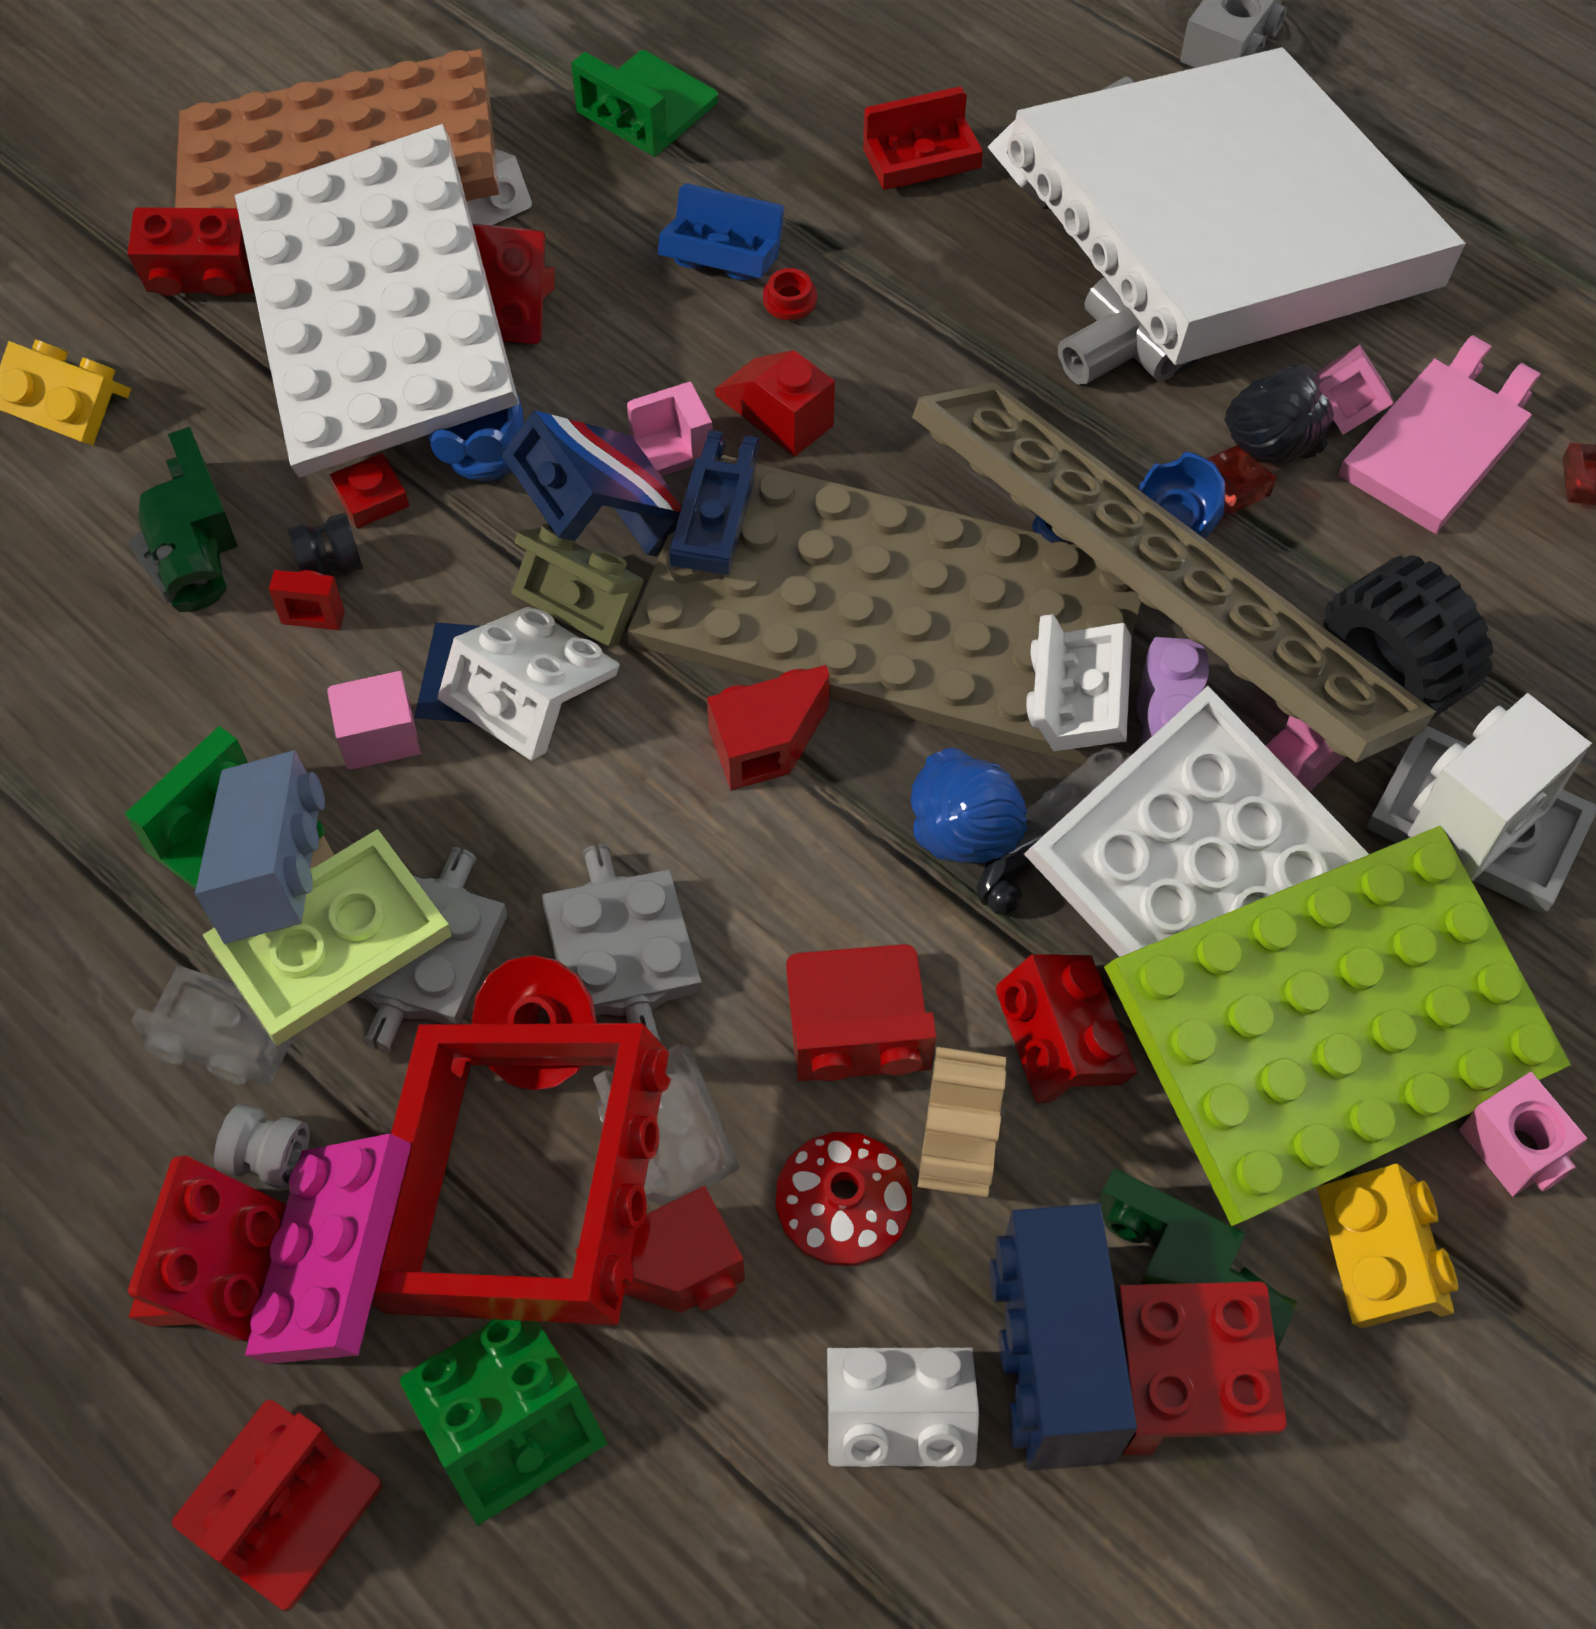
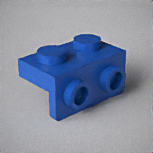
(723, 232)

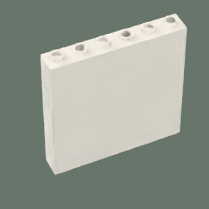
(1231, 203)

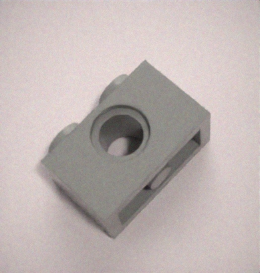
(1230, 30)

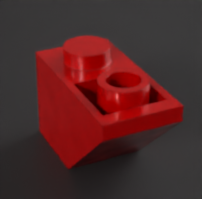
(767, 724)

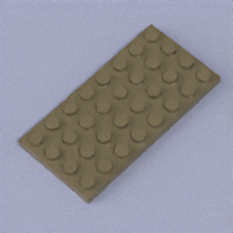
(890, 594)

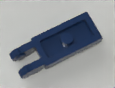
(714, 507)

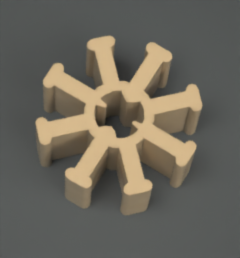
(962, 1122)

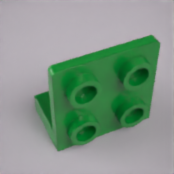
(641, 100)
(178, 810)
(502, 1414)

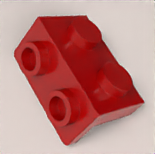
(920, 138)
(189, 251)
(1063, 1025)

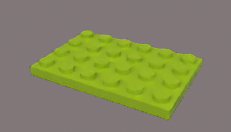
(1334, 1021)

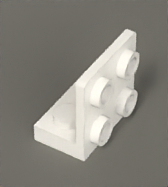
(519, 674)

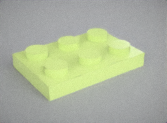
(354, 932)

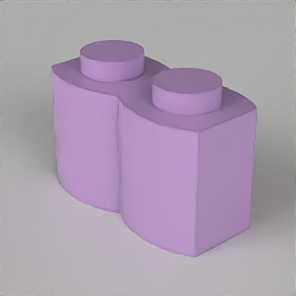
(1170, 679)

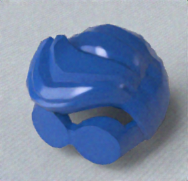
(477, 445)
(966, 808)

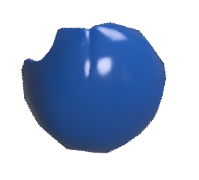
(1188, 490)

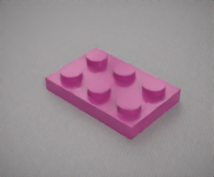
(328, 1251)

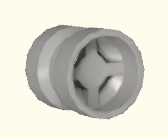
(260, 1146)

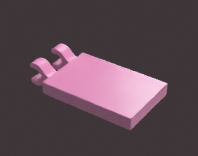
(1441, 437)

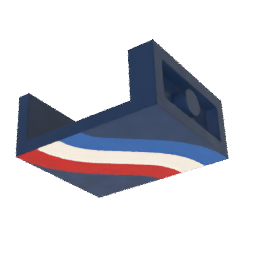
(580, 467)

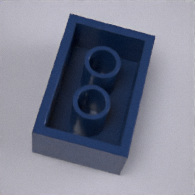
(1062, 1338)

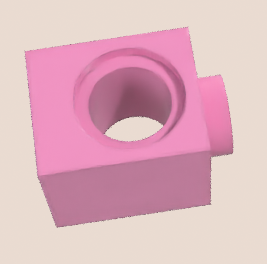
(1528, 1109)

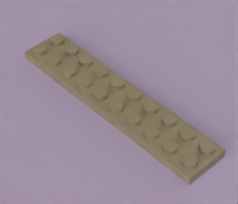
(1177, 571)

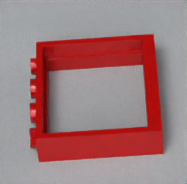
(616, 1196)

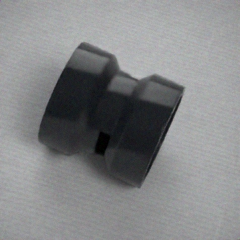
(311, 550)

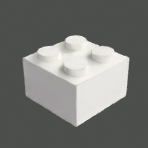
(1500, 781)

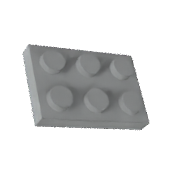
(1531, 867)

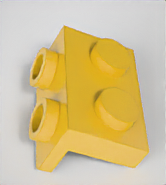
(55, 394)
(1387, 1246)

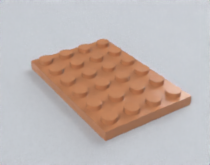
(298, 128)

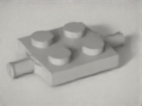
(623, 939)
(445, 977)

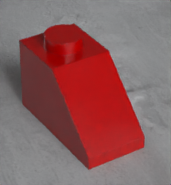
(782, 399)
(685, 1256)

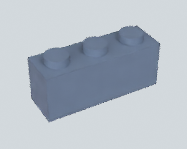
(260, 847)

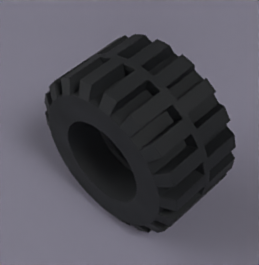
(1415, 630)

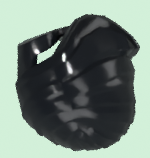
(1281, 416)

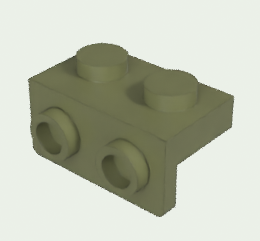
(576, 584)

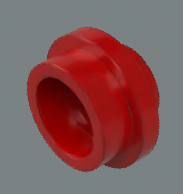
(789, 294)

